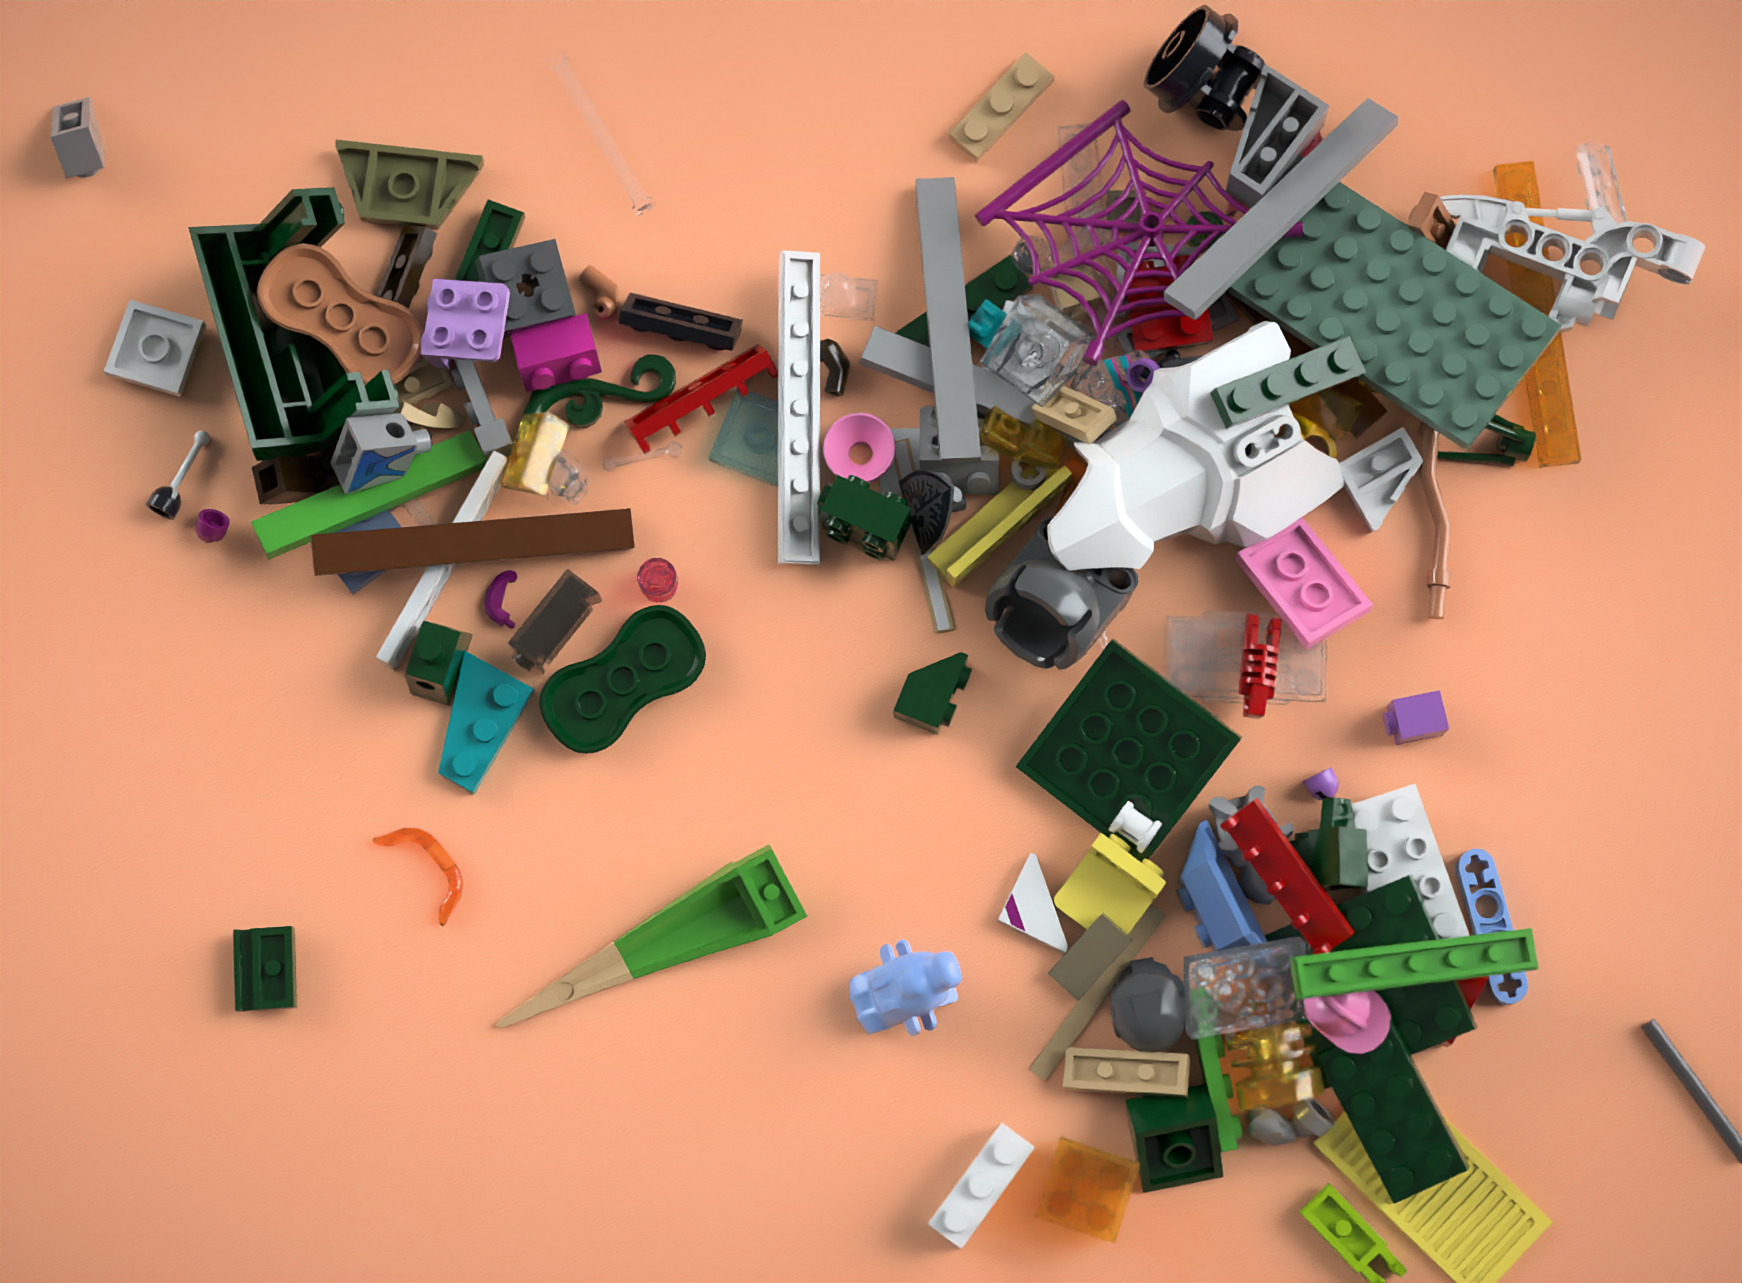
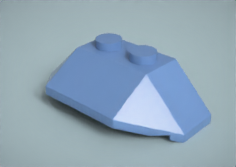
(1216, 896)

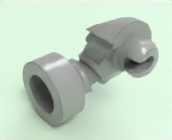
(1308, 1120)

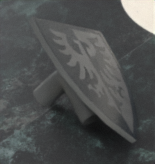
(931, 505)

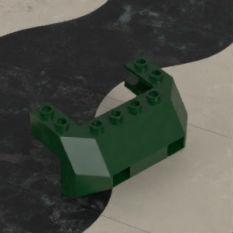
(284, 380)

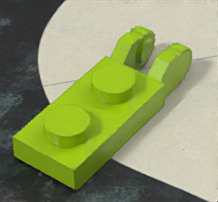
(1349, 1234)

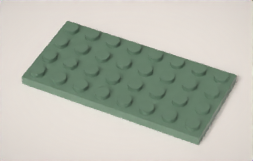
(1418, 316)

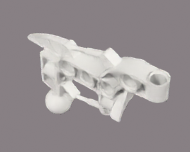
(1488, 220)

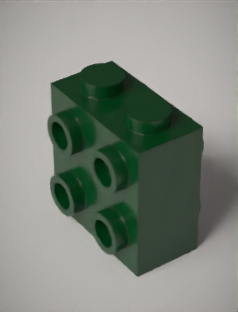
(864, 517)

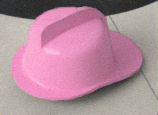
(1350, 1020)

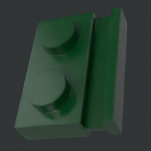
(265, 969)

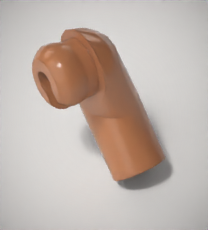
(605, 291)

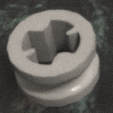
(1024, 484)

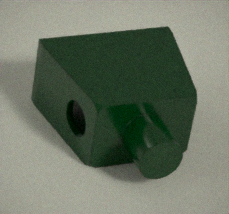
(436, 661)

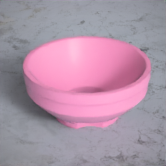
(856, 430)

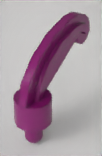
(495, 597)

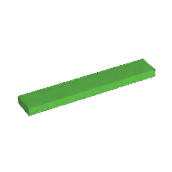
(335, 510)
(1413, 964)

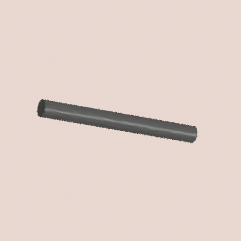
(1694, 1087)

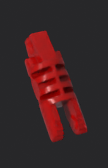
(1258, 666)

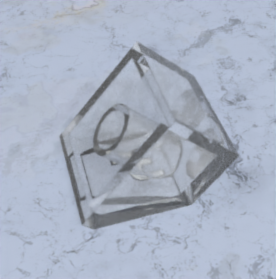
(1037, 348)

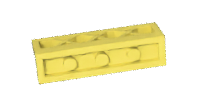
(995, 524)

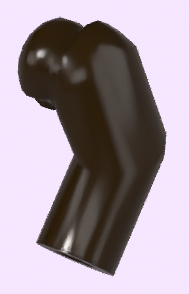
(838, 366)

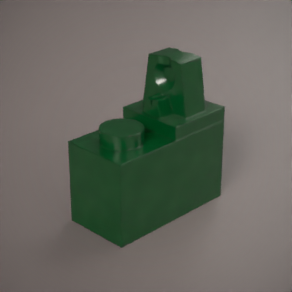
(1335, 850)

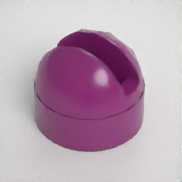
(211, 525)

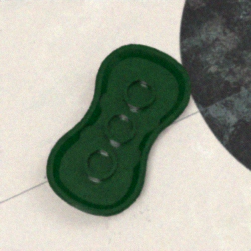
(596, 698)

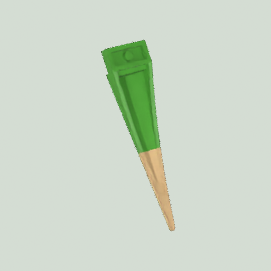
(721, 912)

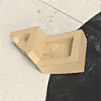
(431, 415)

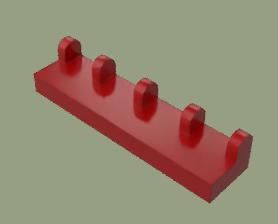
(699, 394)
(1287, 877)

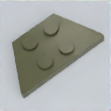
(406, 183)

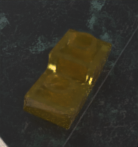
(1031, 444)

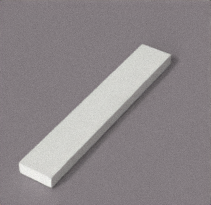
(436, 576)

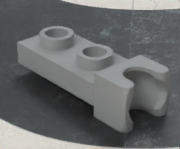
(491, 433)

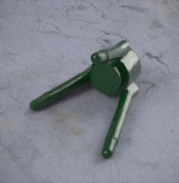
(1513, 442)

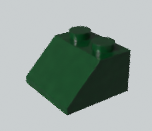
(1175, 1139)

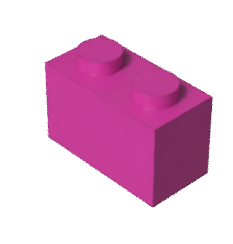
(556, 352)

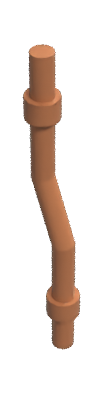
(1439, 576)

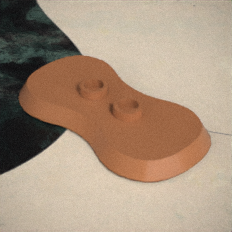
(314, 296)

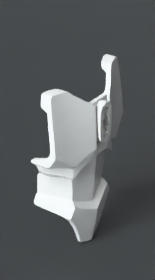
(1185, 473)

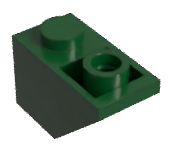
(929, 693)

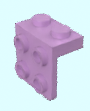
(464, 322)

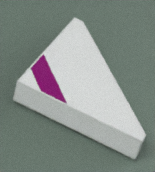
(1032, 909)

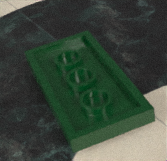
(1394, 1116)

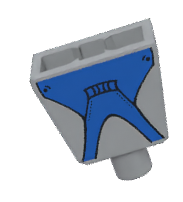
(376, 450)

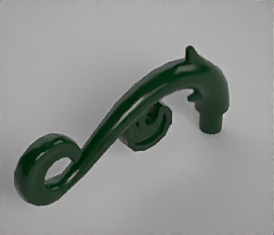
(592, 389)

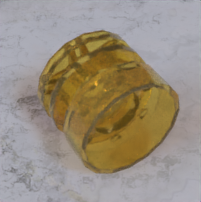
(1275, 1066)

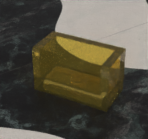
(1330, 411)

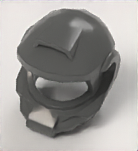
(1148, 1006)

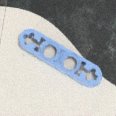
(1498, 923)

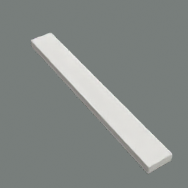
(799, 408)

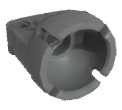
(1054, 611)

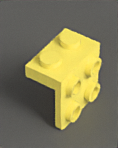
(1110, 883)

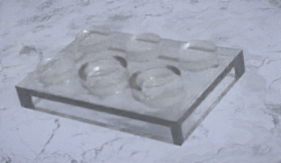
(1241, 988)

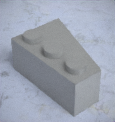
(1275, 135)

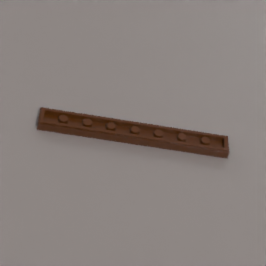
(471, 542)

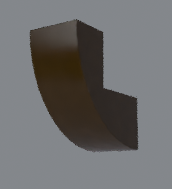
(294, 478)

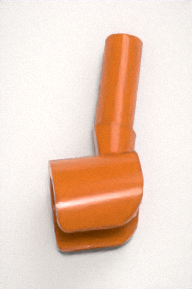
(1078, 471)

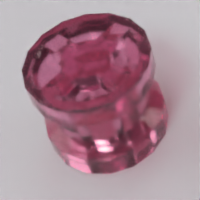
(653, 573)

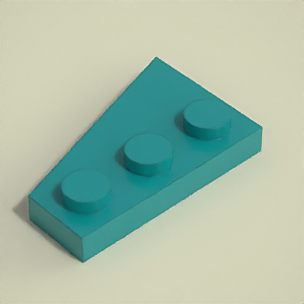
(480, 721)

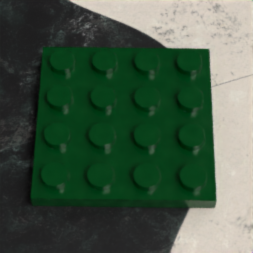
(1127, 740)
(1394, 916)

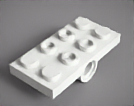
(1404, 844)

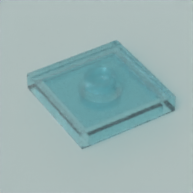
(749, 438)

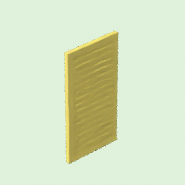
(1465, 1225)

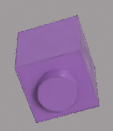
(1416, 717)

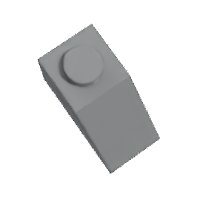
(77, 138)

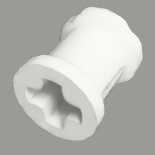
(1135, 826)

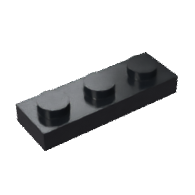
(680, 322)

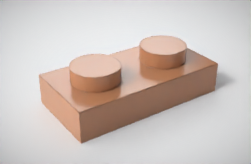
(1432, 220)

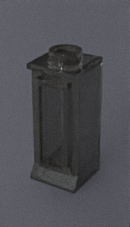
(553, 622)

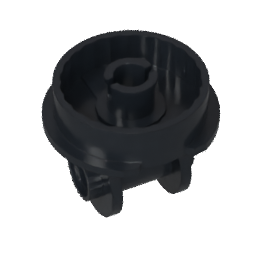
(1188, 61)

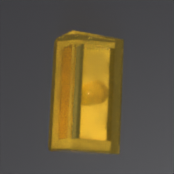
(534, 447)

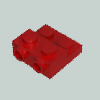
(1168, 331)

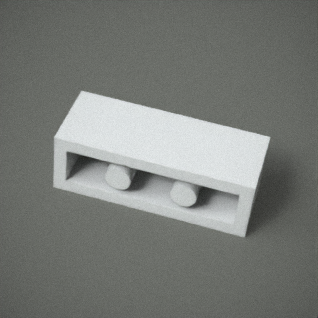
(981, 1185)

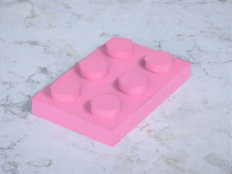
(1304, 583)

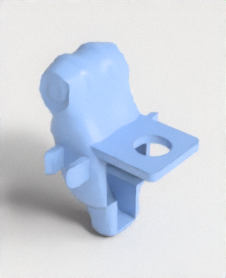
(904, 989)

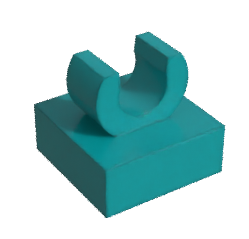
(985, 323)

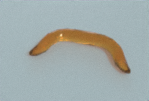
(439, 856)

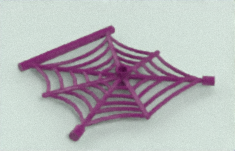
(1149, 230)

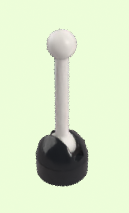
(166, 499)

